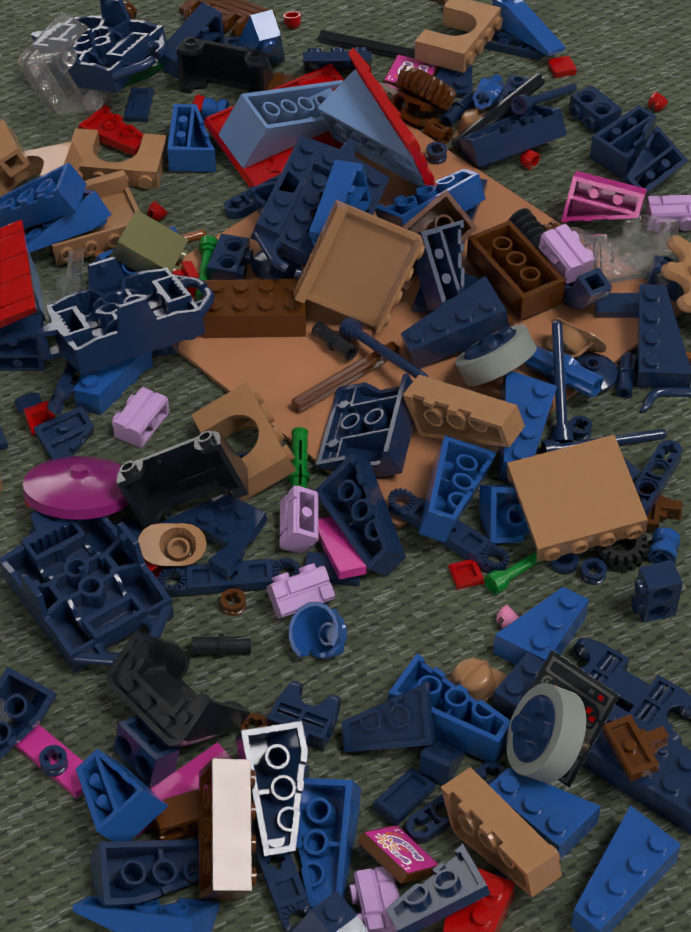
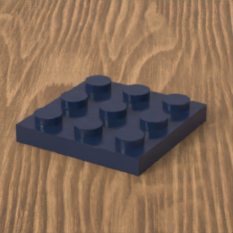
(315, 59)

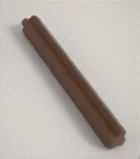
(341, 379)

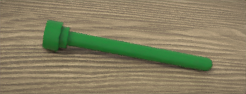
(206, 247)
(498, 580)

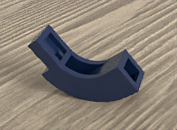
(586, 290)

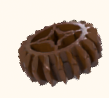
(426, 87)

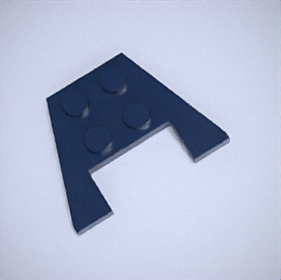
(228, 524)

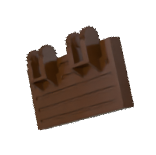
(234, 12)

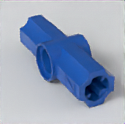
(488, 91)
(576, 376)

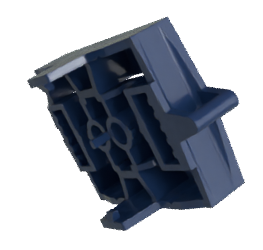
(114, 48)
(302, 200)
(123, 316)
(85, 579)

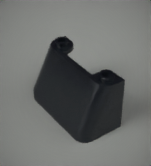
(221, 64)
(180, 475)
(151, 684)

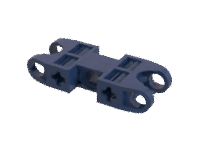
(637, 697)
(317, 720)

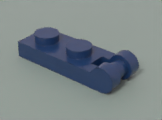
(63, 390)

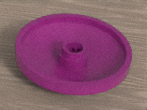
(74, 488)

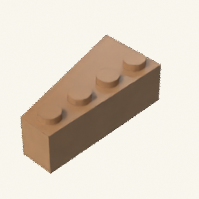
(461, 413)
(499, 833)

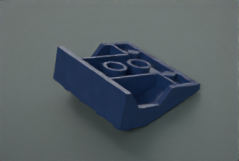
(369, 425)

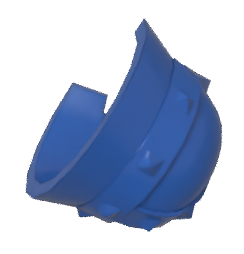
(317, 631)

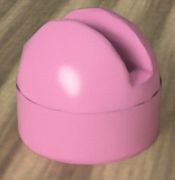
(506, 615)

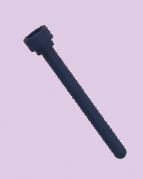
(523, 103)
(353, 331)
(562, 431)
(624, 439)

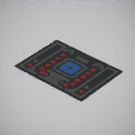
(596, 697)

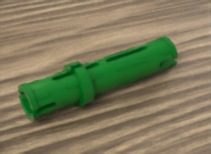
(300, 440)

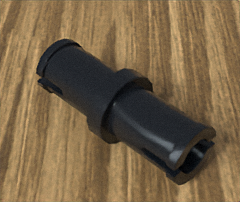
(334, 340)
(221, 645)

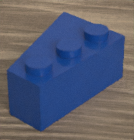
(551, 812)

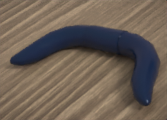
(669, 391)

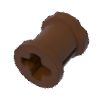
(438, 131)

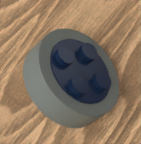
(495, 354)
(546, 733)

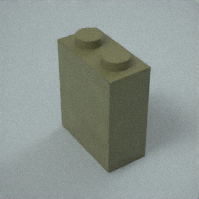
(149, 245)

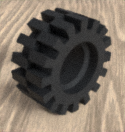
(625, 559)

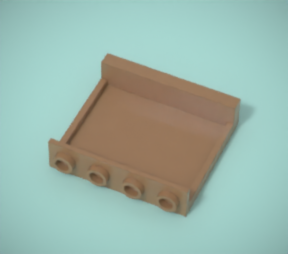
(119, 200)
(359, 265)
(577, 498)

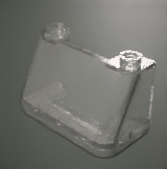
(633, 253)

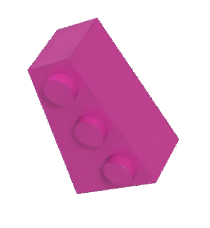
(601, 198)

